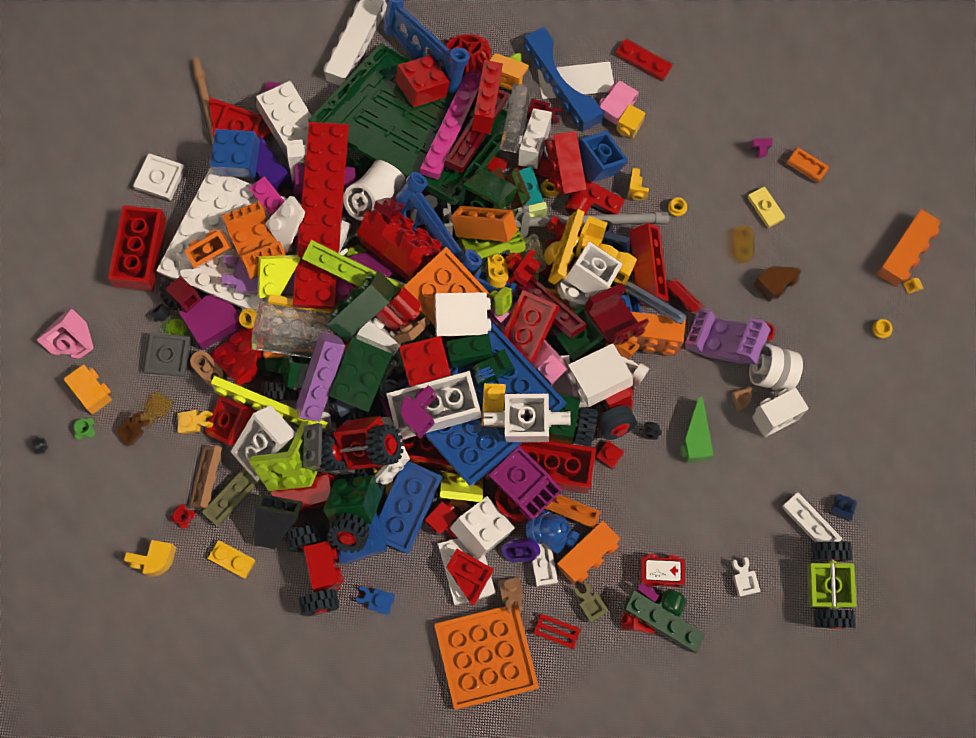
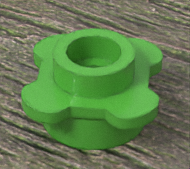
(80, 424)

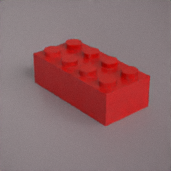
(137, 248)

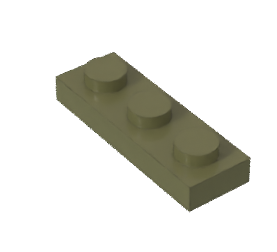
(230, 497)

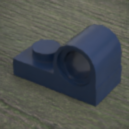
(619, 242)

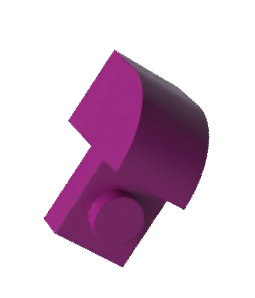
(414, 411)

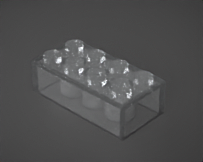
(288, 329)

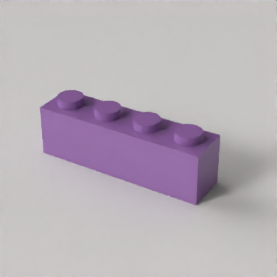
(320, 376)

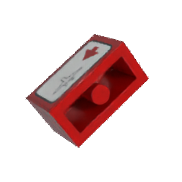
(662, 571)

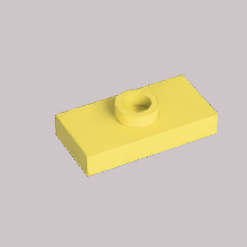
(766, 207)

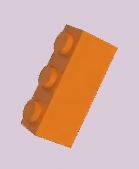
(484, 223)
(588, 553)

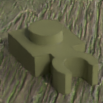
(592, 605)

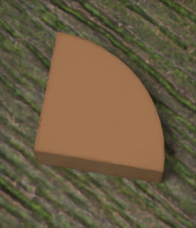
(742, 398)

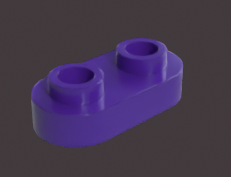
(521, 550)

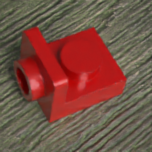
(630, 623)

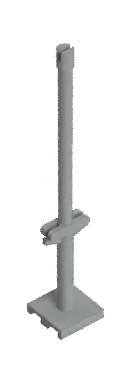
(524, 221)

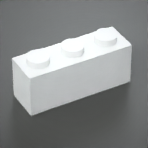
(533, 140)

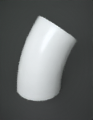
(377, 183)

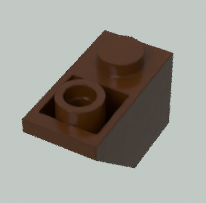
(775, 280)

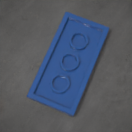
(408, 505)

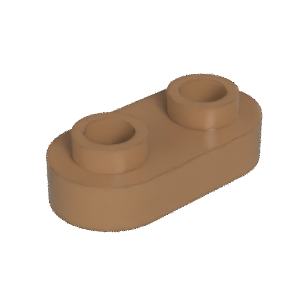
(208, 369)

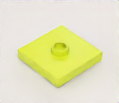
(456, 488)

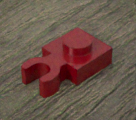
(541, 105)
(389, 207)

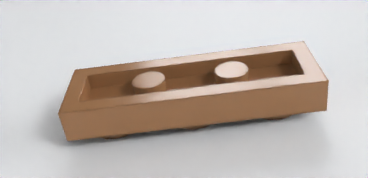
(205, 477)

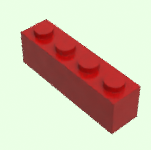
(487, 97)
(649, 267)

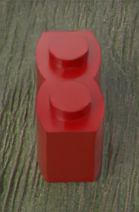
(399, 310)

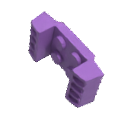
(727, 339)

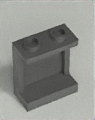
(313, 449)

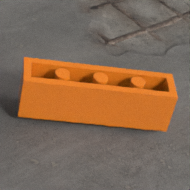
(909, 248)

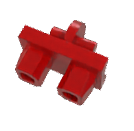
(515, 262)

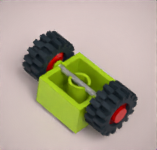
(832, 585)

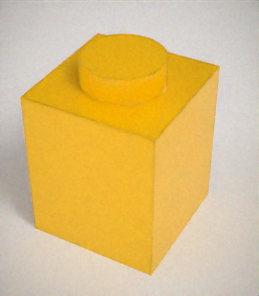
(630, 121)

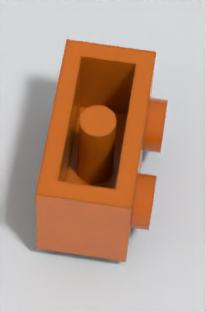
(208, 249)

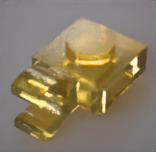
(157, 407)

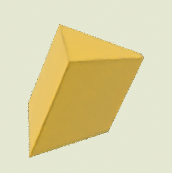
(913, 285)

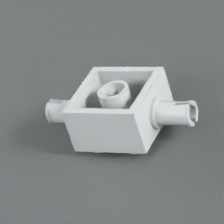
(514, 414)

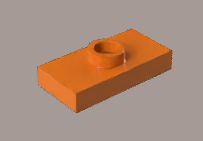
(807, 165)

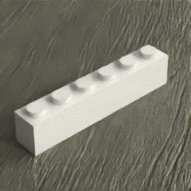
(354, 40)

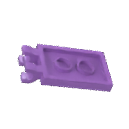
(244, 283)

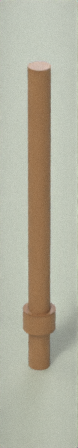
(200, 77)

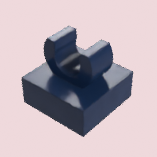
(843, 507)

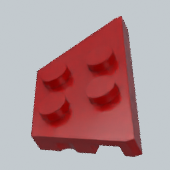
(235, 118)

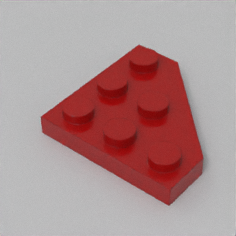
(237, 356)

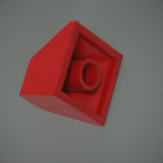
(229, 420)

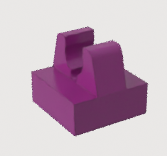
(761, 146)

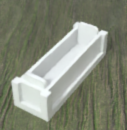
(296, 154)

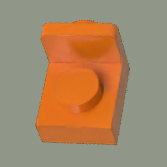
(627, 349)

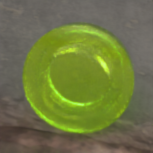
(177, 327)

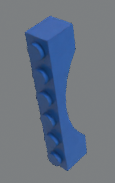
(583, 109)

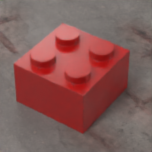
(422, 81)
(425, 361)

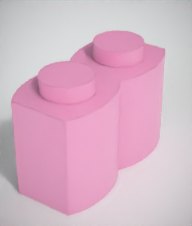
(617, 101)

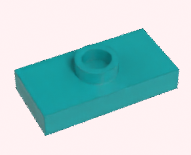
(532, 186)

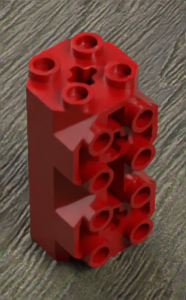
(397, 243)

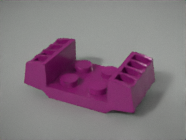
(525, 482)

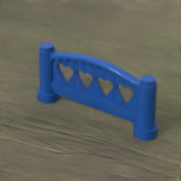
(453, 60)
(413, 198)

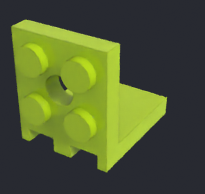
(285, 469)

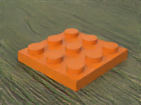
(441, 275)

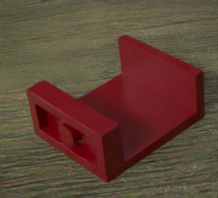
(613, 316)

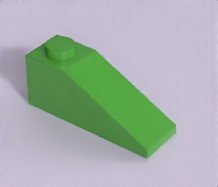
(697, 440)

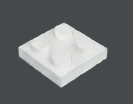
(159, 177)

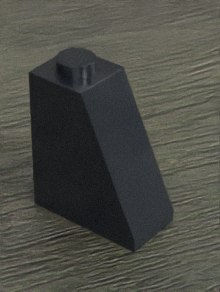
(274, 519)

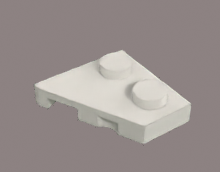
(286, 222)

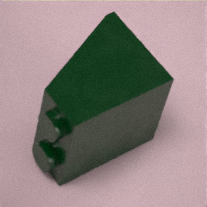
(487, 191)

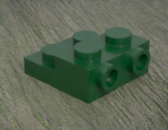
(584, 341)

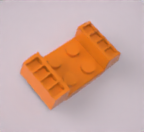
(251, 236)

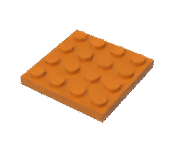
(486, 657)

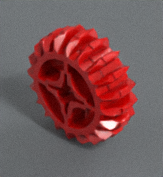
(477, 48)

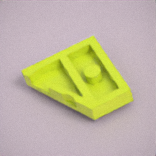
(275, 273)

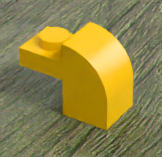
(157, 560)

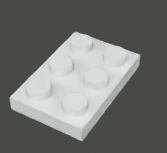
(447, 550)

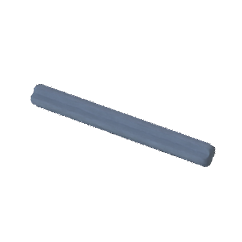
(653, 302)

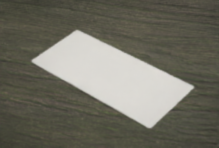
(583, 78)

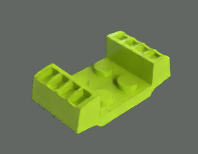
(491, 247)

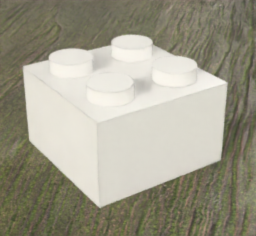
(593, 270)
(779, 412)
(482, 528)

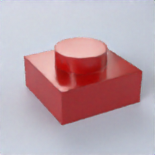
(610, 455)

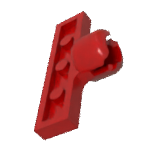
(593, 196)

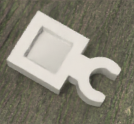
(745, 581)

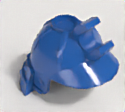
(552, 531)

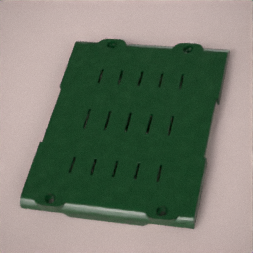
(393, 131)

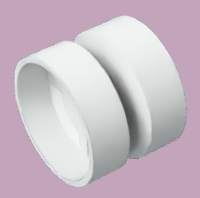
(777, 368)

